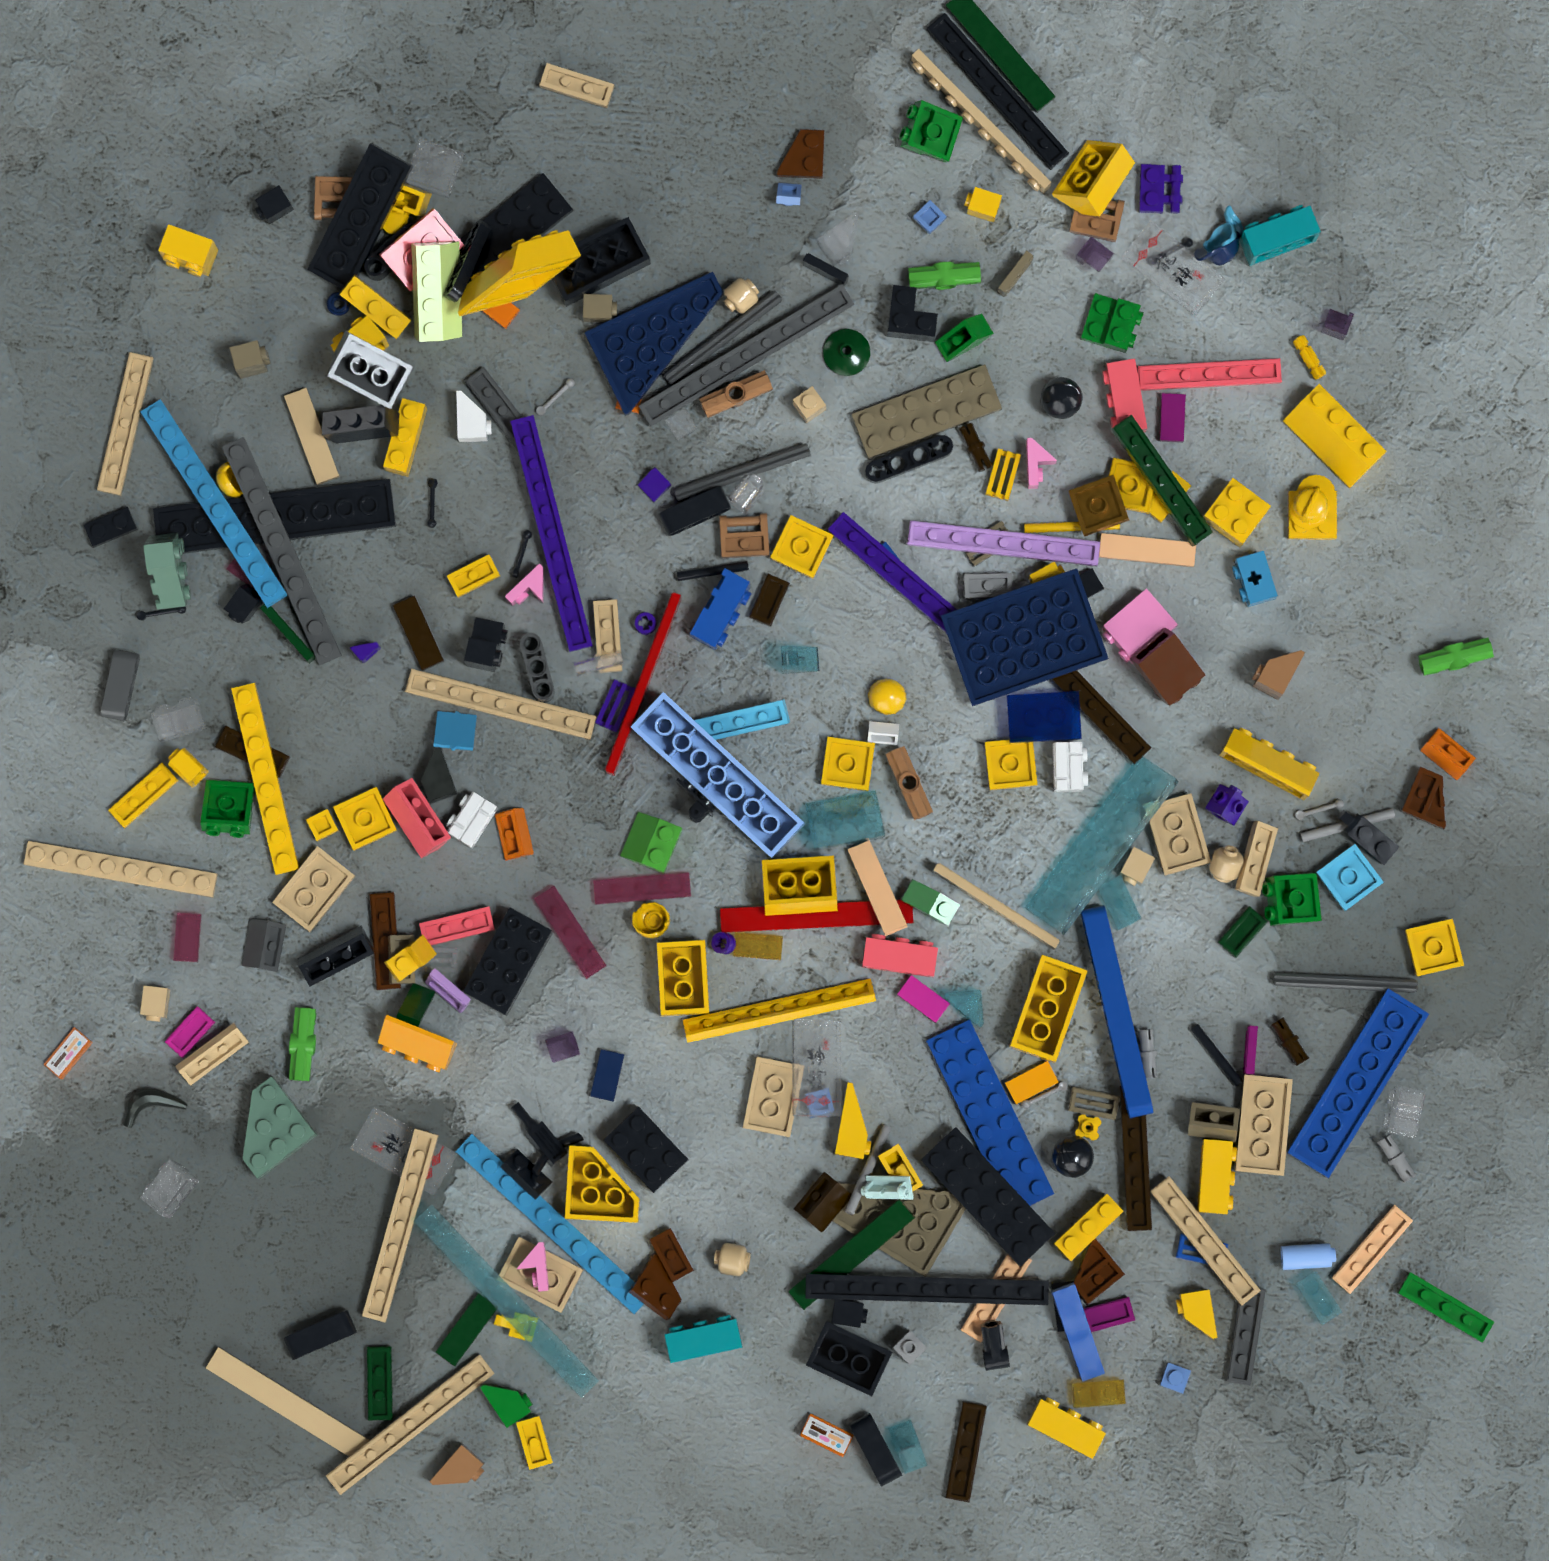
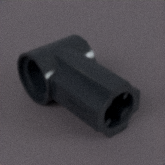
(994, 1352)

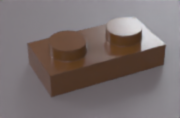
(671, 1255)

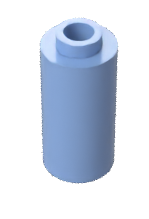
(1307, 1256)

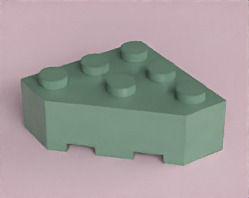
(165, 564)
(273, 1128)

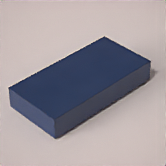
(607, 1075)

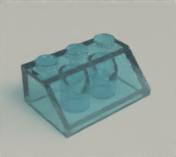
(844, 820)

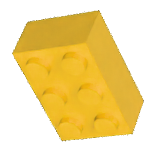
(799, 885)
(683, 978)

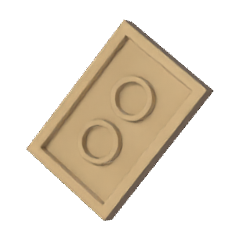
(1179, 835)
(313, 889)
(770, 1098)
(561, 1276)

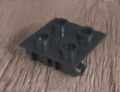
(701, 807)

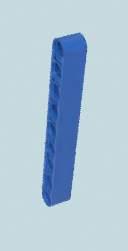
(1116, 1011)

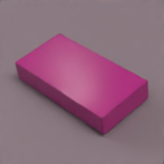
(923, 999)
(190, 1032)

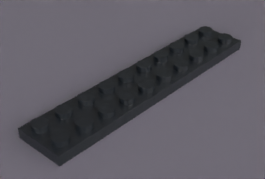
(303, 514)

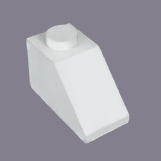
(471, 420)

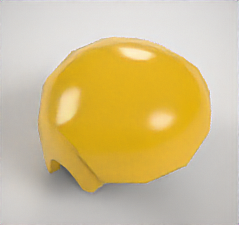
(227, 481)
(887, 696)
(651, 920)

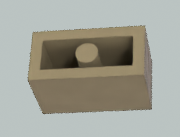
(250, 359)
(1213, 1122)

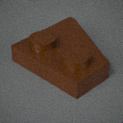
(804, 156)
(1426, 798)
(1096, 1273)
(656, 1289)

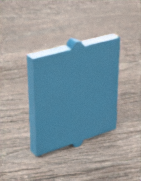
(455, 730)

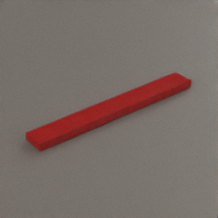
(643, 683)
(847, 915)

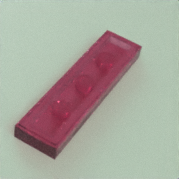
(642, 888)
(570, 932)

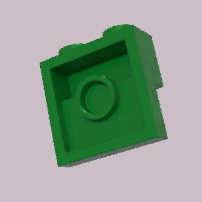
(930, 130)
(1112, 323)
(227, 808)
(1292, 899)

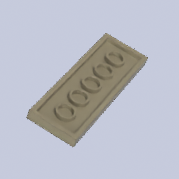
(926, 411)

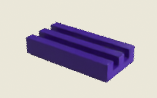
(615, 684)

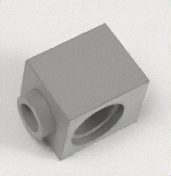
(909, 1347)

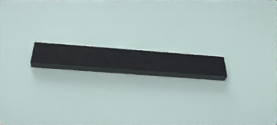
(997, 91)

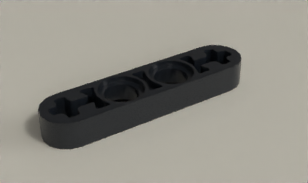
(467, 260)
(910, 462)

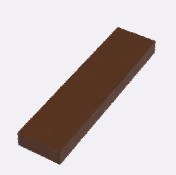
(383, 925)

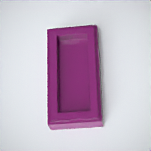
(1172, 417)
(1250, 1050)
(1109, 1314)

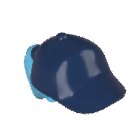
(1223, 242)

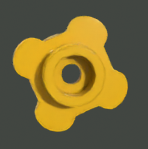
(1092, 1122)

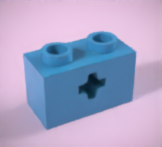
(1258, 566)

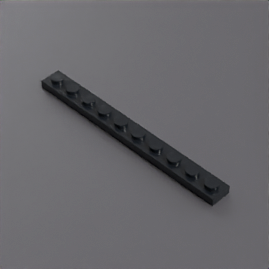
(926, 1289)

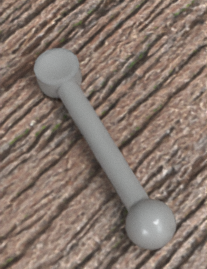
(541, 410)
(1300, 814)
(1062, 1086)

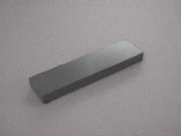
(494, 401)
(1245, 1340)

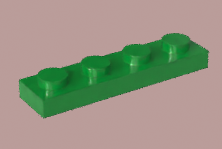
(1445, 1307)

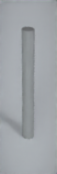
(1339, 827)
(868, 1169)

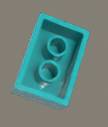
(1279, 234)
(703, 1339)

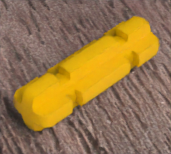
(1309, 357)

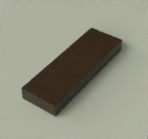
(418, 633)
(233, 744)

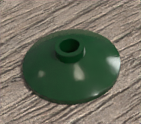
(846, 364)

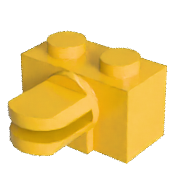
(409, 201)

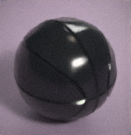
(1061, 398)
(1072, 1156)

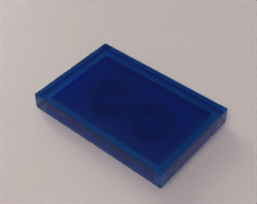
(1044, 717)

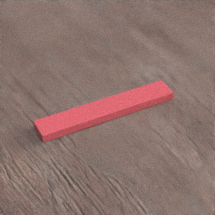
(1209, 374)

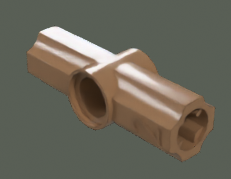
(750, 387)
(903, 768)

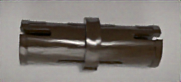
(975, 447)
(1290, 1041)

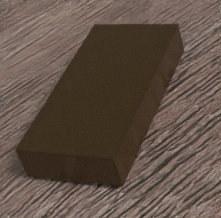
(769, 600)

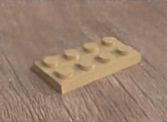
(1263, 1125)

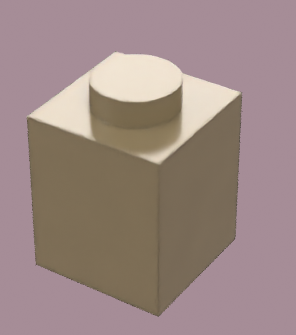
(598, 308)

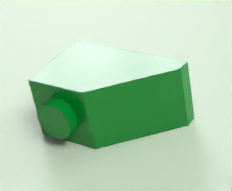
(964, 337)
(930, 902)
(507, 1403)

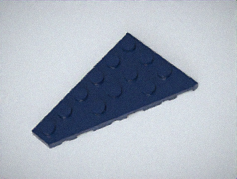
(646, 339)

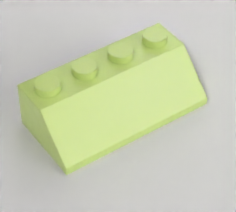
(434, 314)

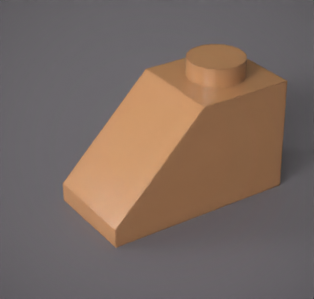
(459, 1468)

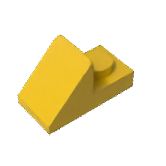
(410, 958)
(897, 1164)

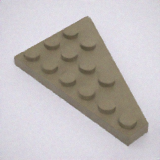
(921, 1239)

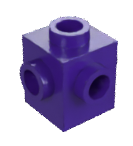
(1227, 804)

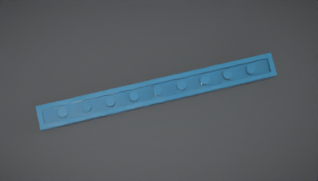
(214, 503)
(551, 1223)

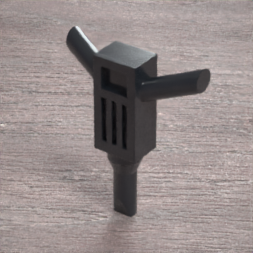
(544, 1141)

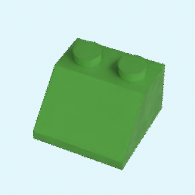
(651, 842)

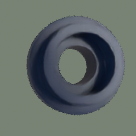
(331, 304)

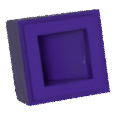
(654, 484)
(365, 651)

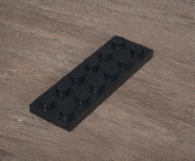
(360, 216)
(522, 217)
(987, 1196)

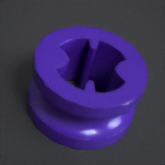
(640, 628)
(717, 940)

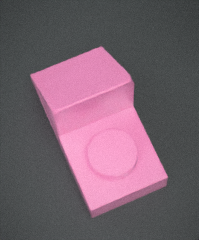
(1036, 456)
(533, 581)
(537, 1260)

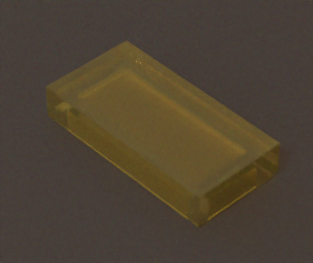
(758, 946)

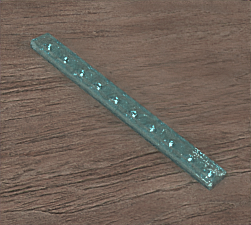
(506, 1301)

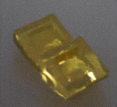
(1098, 1393)

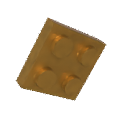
(1098, 505)

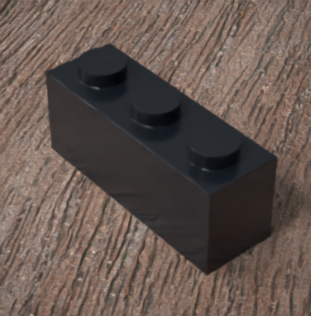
(360, 424)
(335, 956)

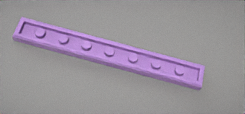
(1003, 543)

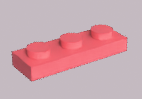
(458, 926)

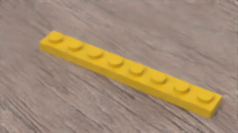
(265, 778)
(779, 1010)

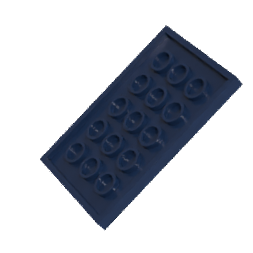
(1024, 637)

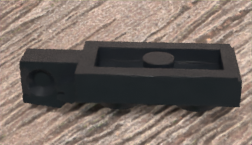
(1369, 837)

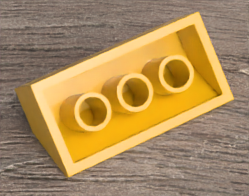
(1334, 436)
(1270, 764)

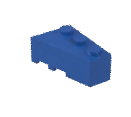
(721, 610)

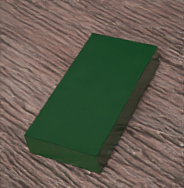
(1242, 932)
(415, 1005)

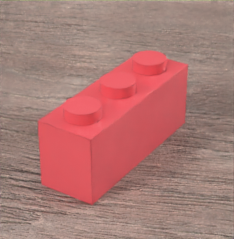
(1124, 392)
(416, 818)
(900, 956)

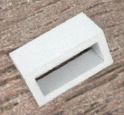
(883, 733)

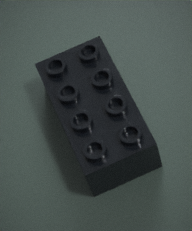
(603, 260)
(508, 961)

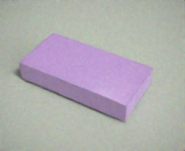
(447, 990)

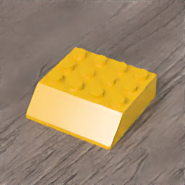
(519, 271)

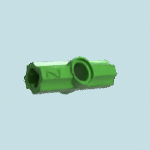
(944, 275)
(1455, 656)
(302, 1044)

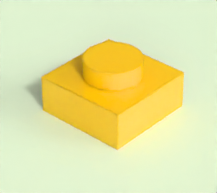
(322, 825)

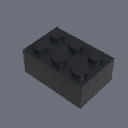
(646, 1149)
(849, 1358)

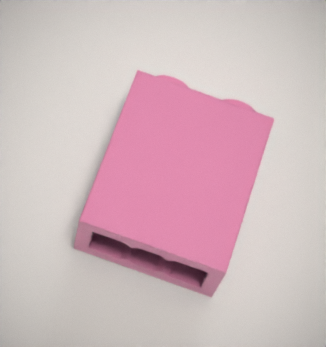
(1137, 625)

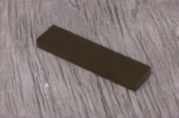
(966, 1452)

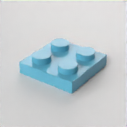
(1349, 877)

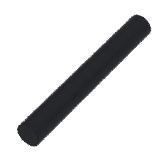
(712, 571)
(1216, 1055)

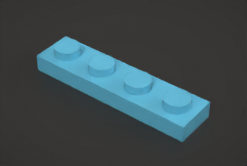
(745, 720)

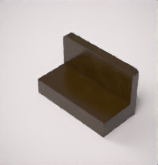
(823, 1202)

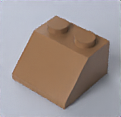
(1276, 674)

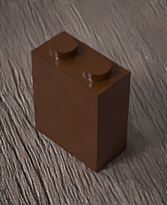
(1167, 667)

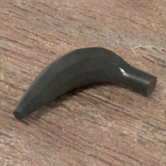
(150, 1097)

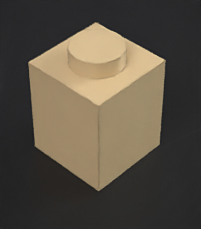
(809, 404)
(1136, 867)
(155, 1003)

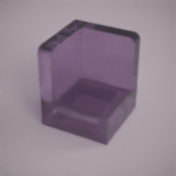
(1094, 254)
(1337, 324)
(563, 1047)

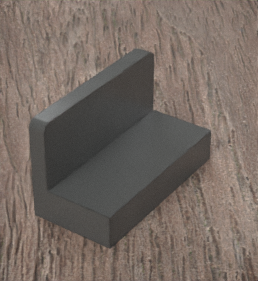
(263, 945)

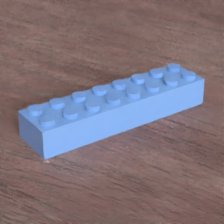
(717, 775)

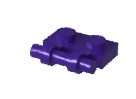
(1152, 189)

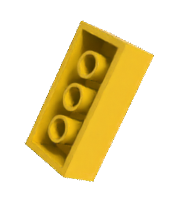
(1048, 1008)

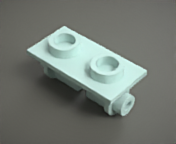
(887, 1187)

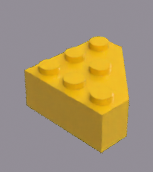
(597, 1190)

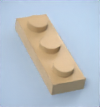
(577, 85)
(607, 629)
(1256, 858)
(212, 1054)

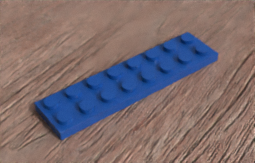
(1357, 1083)
(988, 1111)

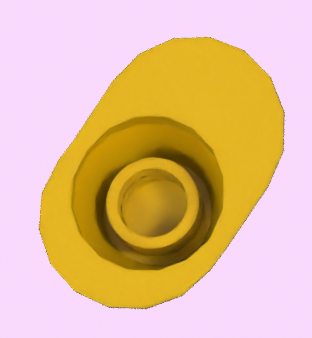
(1312, 501)

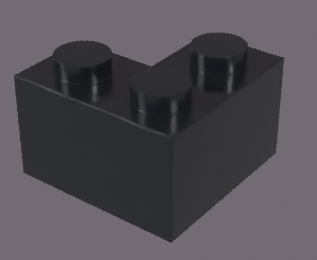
(906, 322)
(484, 645)

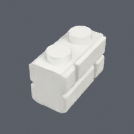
(1068, 767)
(471, 820)

